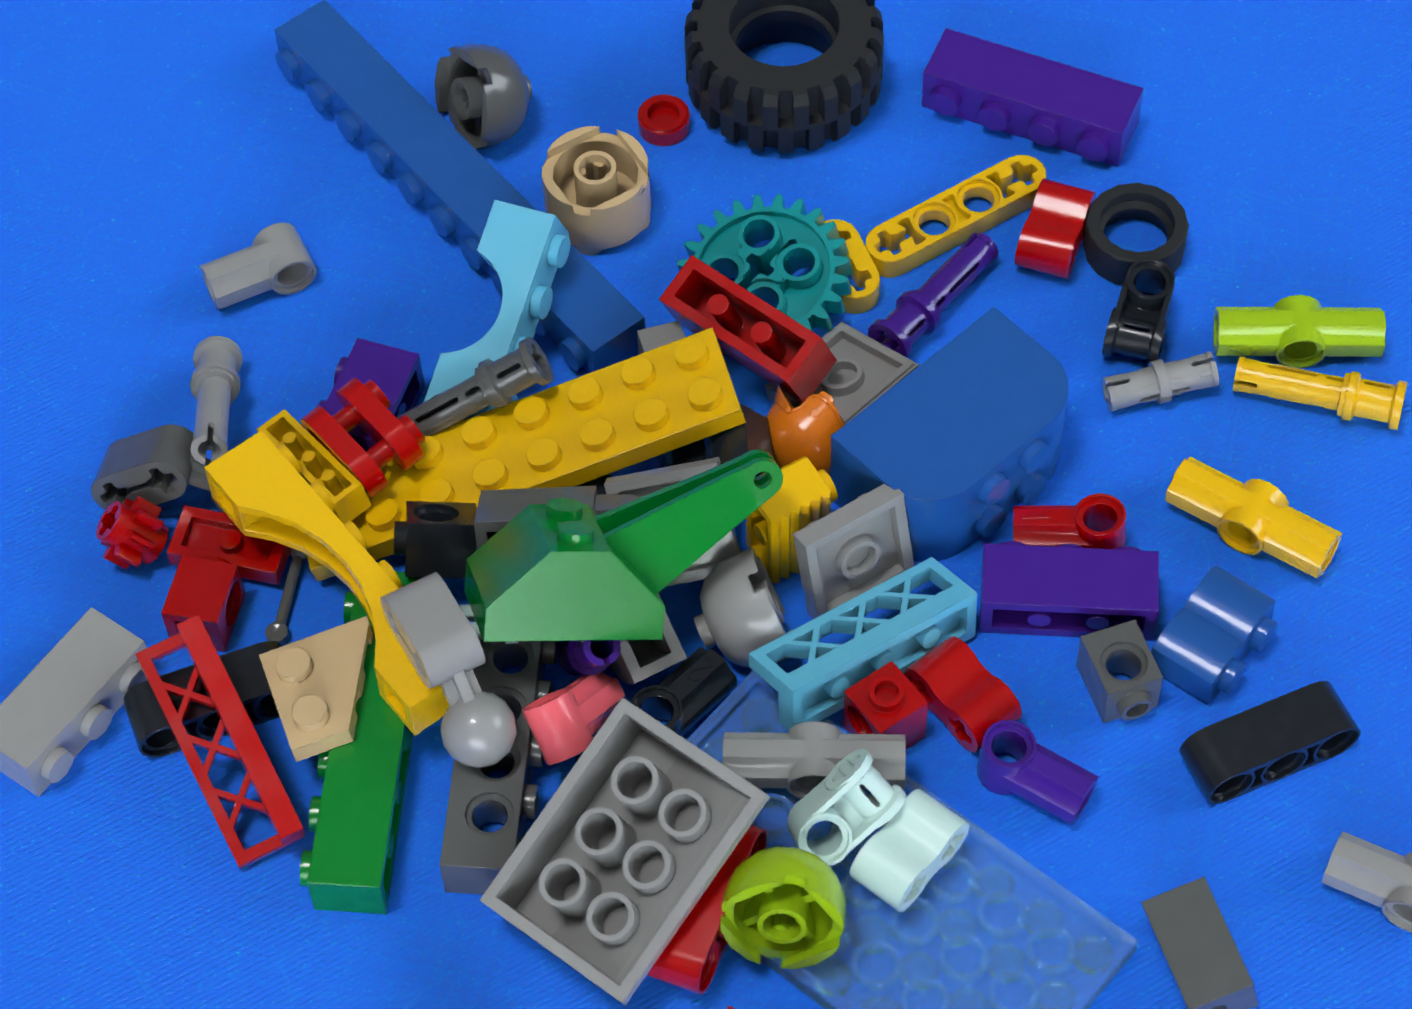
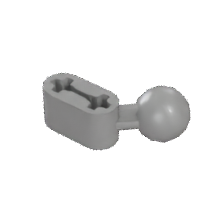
(444, 651)

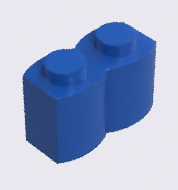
(1214, 634)

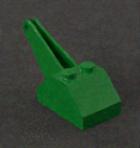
(599, 577)

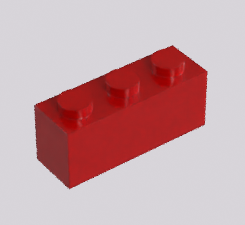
(749, 329)

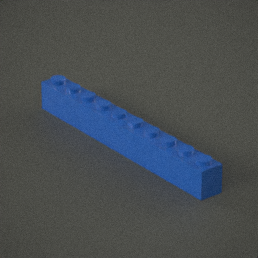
(444, 176)

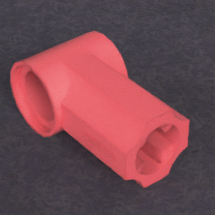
(569, 716)

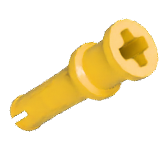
(1346, 395)

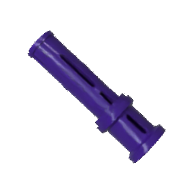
(920, 310)

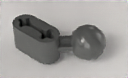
(151, 466)

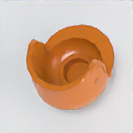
(803, 429)

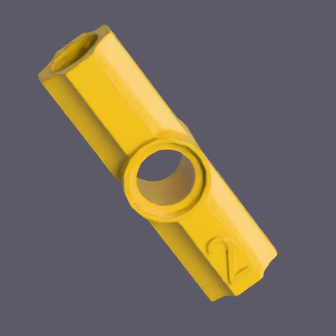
(1253, 517)

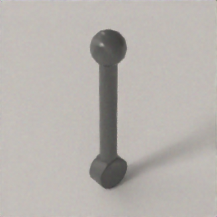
(278, 630)

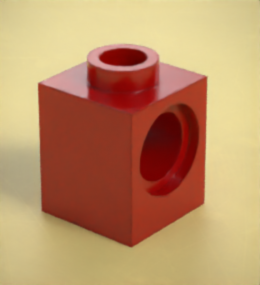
(205, 588)
(886, 705)

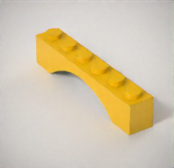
(273, 502)

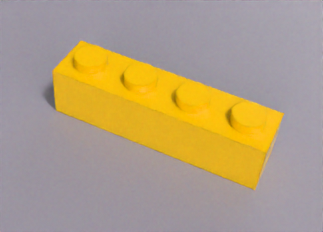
(319, 465)

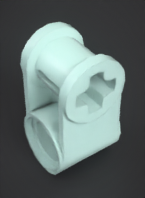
(847, 806)

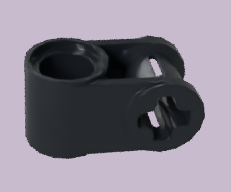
(1141, 320)

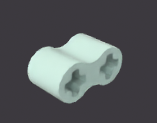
(909, 850)

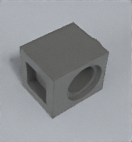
(1119, 651)

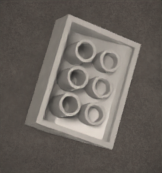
(624, 850)

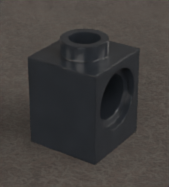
(436, 538)

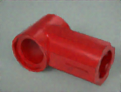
(1073, 523)

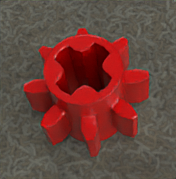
(132, 532)

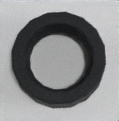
(1140, 203)

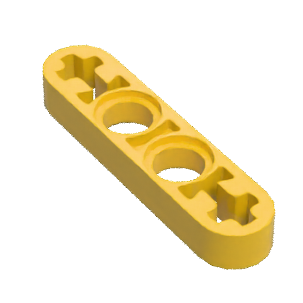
(950, 210)

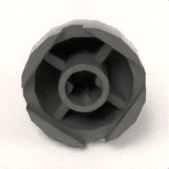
(482, 93)

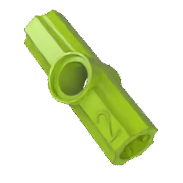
(1299, 331)

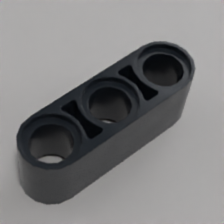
(247, 674)
(1269, 742)

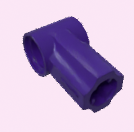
(1037, 775)

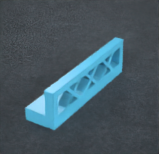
(923, 623)

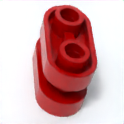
(368, 408)

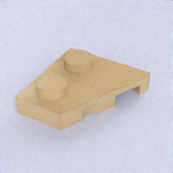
(319, 686)

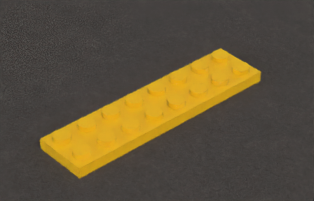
(564, 434)

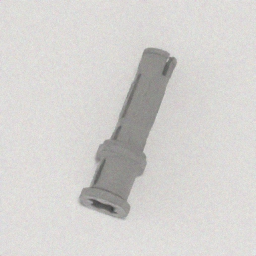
(215, 387)

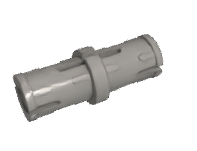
(1160, 381)

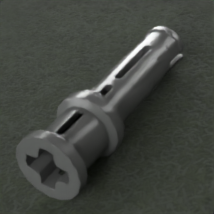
(491, 385)

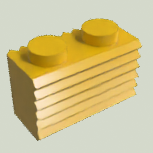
(801, 500)

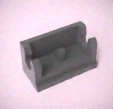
(1200, 948)

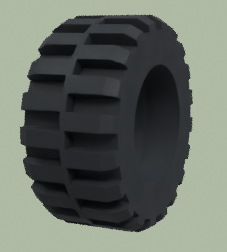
(784, 103)

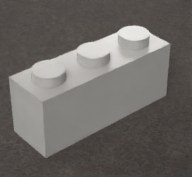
(67, 700)

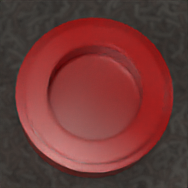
(663, 120)

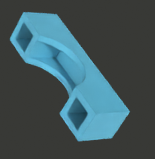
(525, 252)

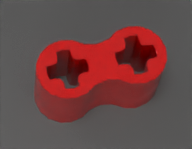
(1054, 228)
(962, 692)

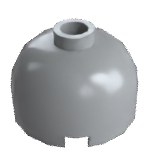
(739, 608)

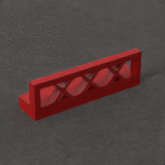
(240, 731)

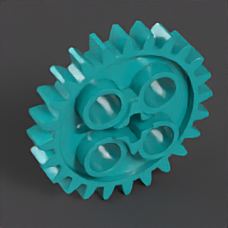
(770, 268)

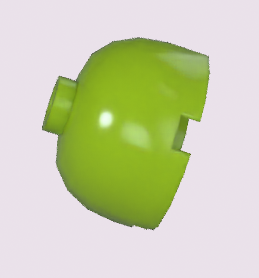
(784, 907)

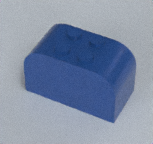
(960, 436)

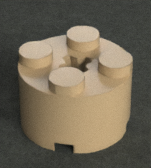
(597, 187)

